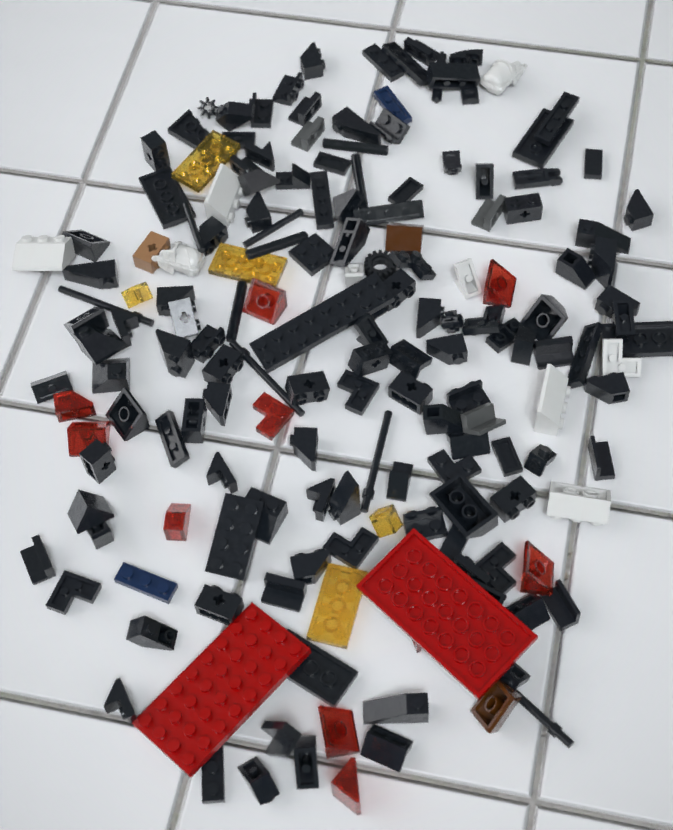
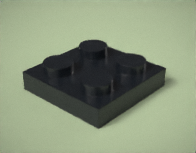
(312, 254)

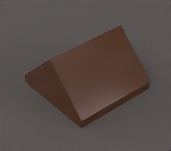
(404, 237)
(495, 706)

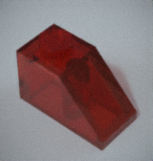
(72, 406)
(177, 522)

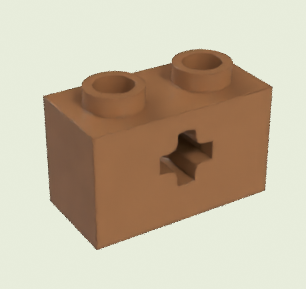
(150, 246)

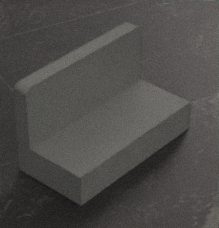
(309, 134)
(489, 213)
(481, 420)

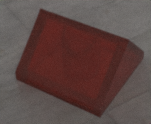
(499, 286)
(265, 301)
(84, 433)
(536, 572)
(338, 731)
(346, 787)

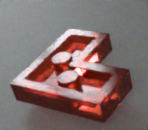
(275, 415)

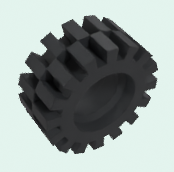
(379, 258)

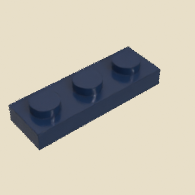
(388, 100)
(146, 583)

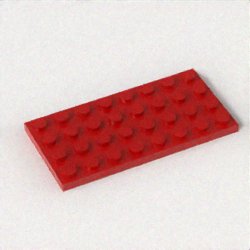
(447, 613)
(221, 689)

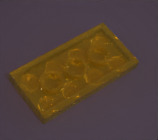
(204, 161)
(232, 264)
(336, 606)

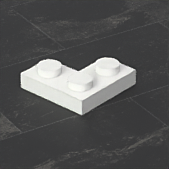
(614, 362)

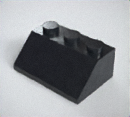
(465, 507)

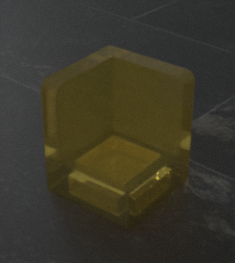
(137, 295)
(386, 521)

